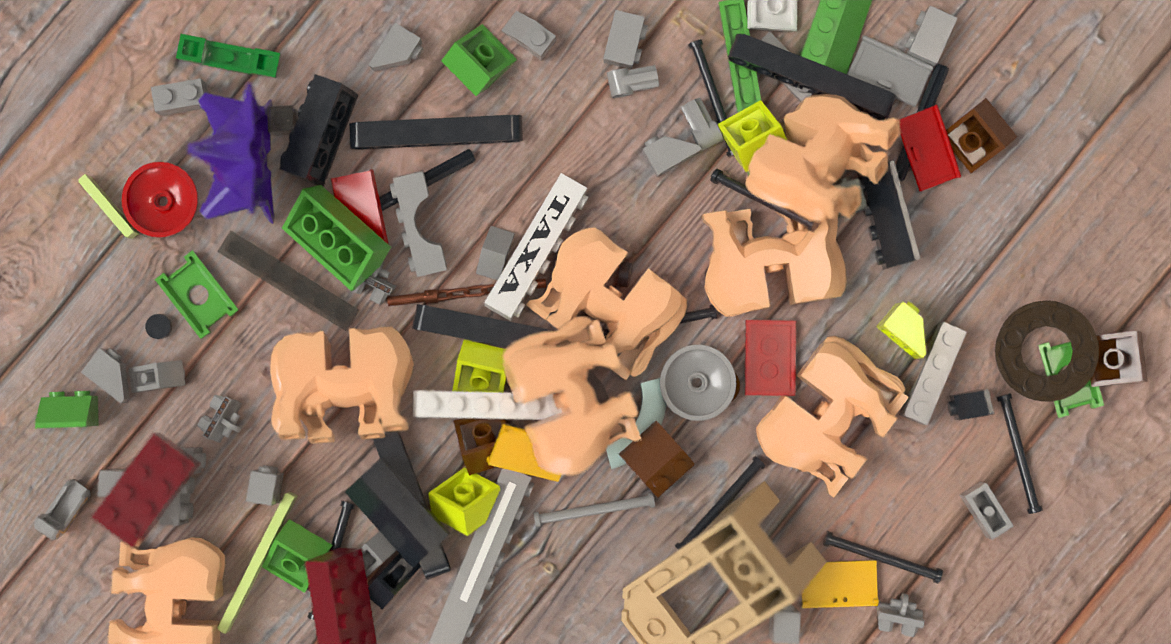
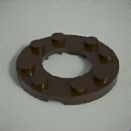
(1054, 315)

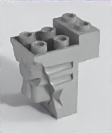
(181, 508)

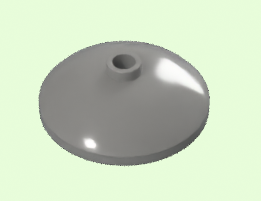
(716, 378)

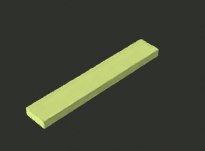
(257, 561)

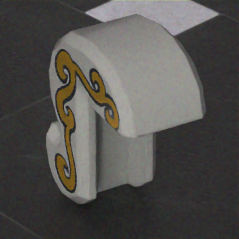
(62, 510)

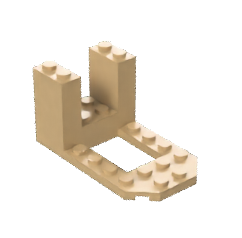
(745, 562)

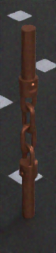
(432, 295)

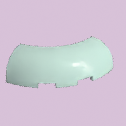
(651, 409)

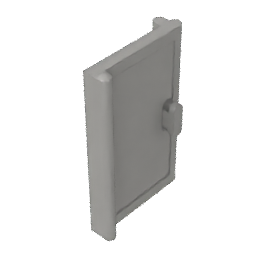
(891, 70)

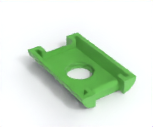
(182, 281)
(1054, 359)

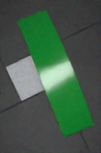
(227, 56)

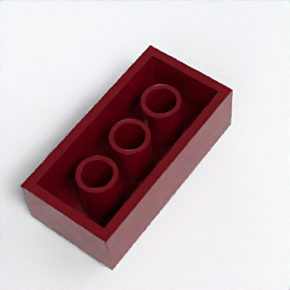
(145, 490)
(341, 597)

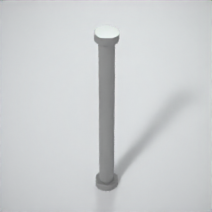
(594, 509)

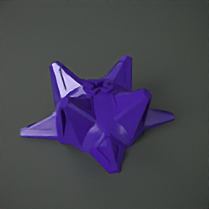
(236, 155)

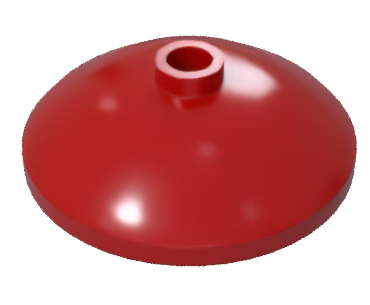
(143, 195)

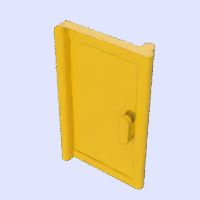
(515, 453)
(840, 581)

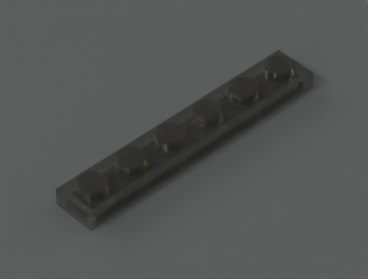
(288, 280)

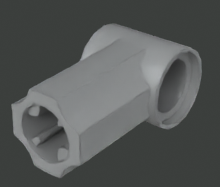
(625, 81)
(704, 130)

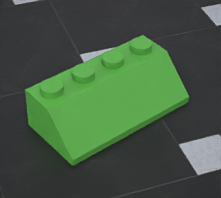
(835, 32)
(335, 236)

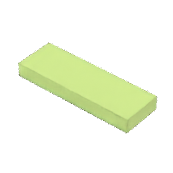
(108, 206)

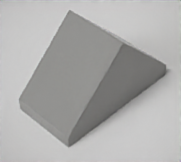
(494, 253)

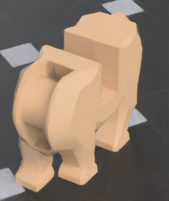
(821, 142)
(738, 261)
(635, 324)
(560, 364)
(310, 385)
(851, 389)
(167, 576)

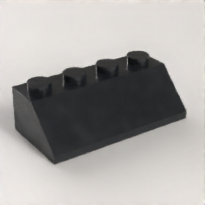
(318, 130)
(889, 219)
(397, 512)

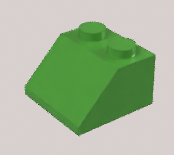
(478, 59)
(68, 411)
(291, 550)

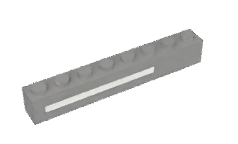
(480, 560)

